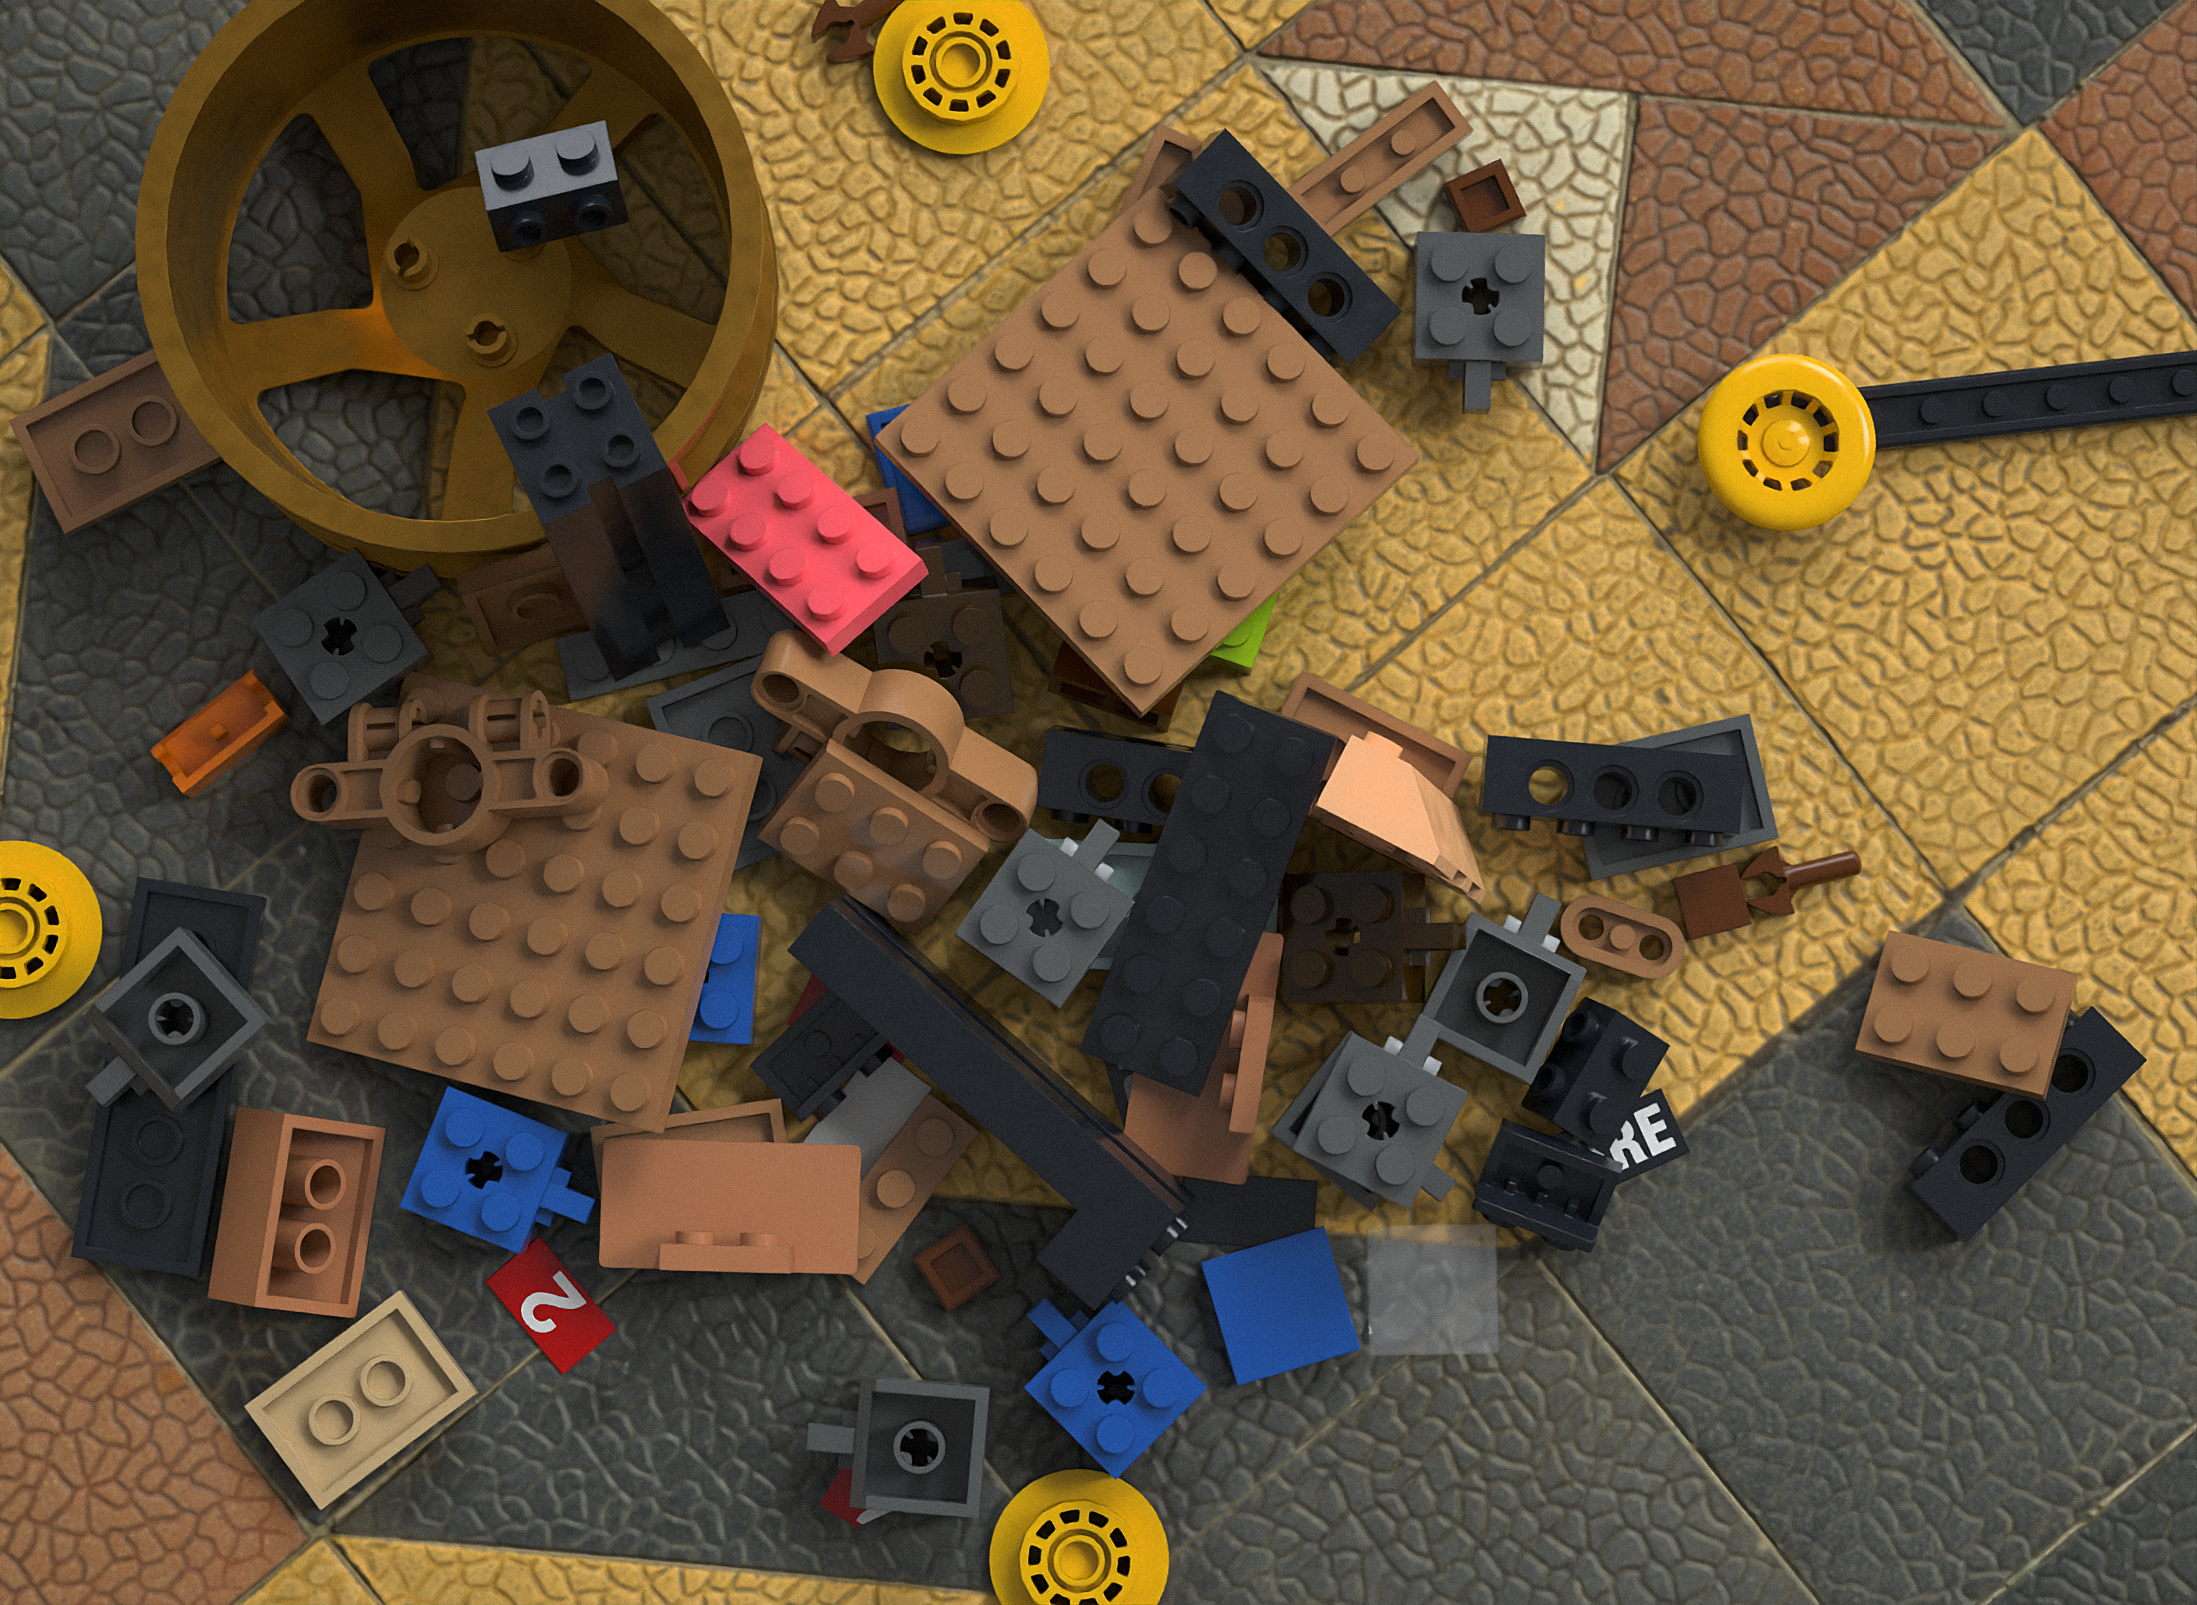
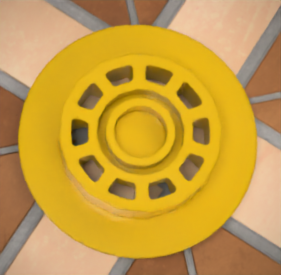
(961, 68)
(1786, 442)
(27, 929)
(1078, 1555)

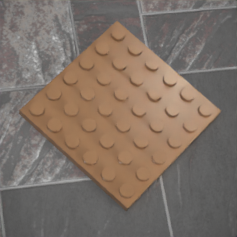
(1146, 451)
(562, 947)

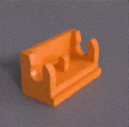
(221, 734)

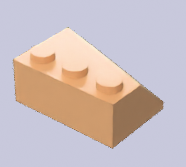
(1398, 814)

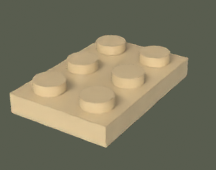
(361, 1399)

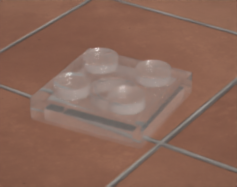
(1432, 1289)

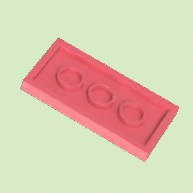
(801, 540)

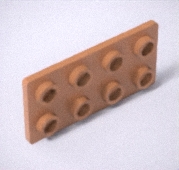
(1214, 1132)
(730, 1206)

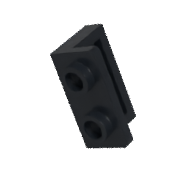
(551, 187)
(819, 1055)
(1595, 1074)
(1545, 1186)

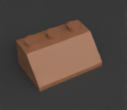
(296, 1213)

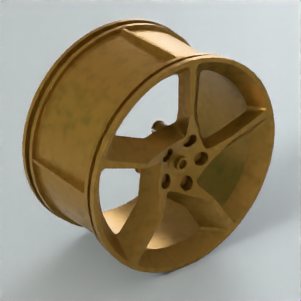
(440, 284)

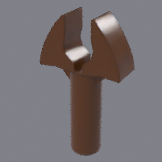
(861, 17)
(1797, 876)

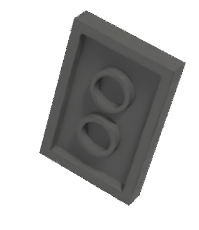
(725, 714)
(1610, 856)

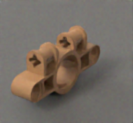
(835, 697)
(395, 744)

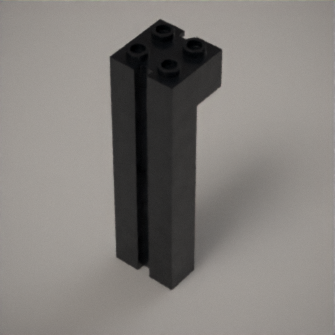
(611, 516)
(1120, 1191)

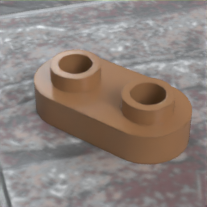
(1620, 937)

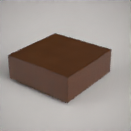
(1484, 199)
(1711, 901)
(956, 1268)

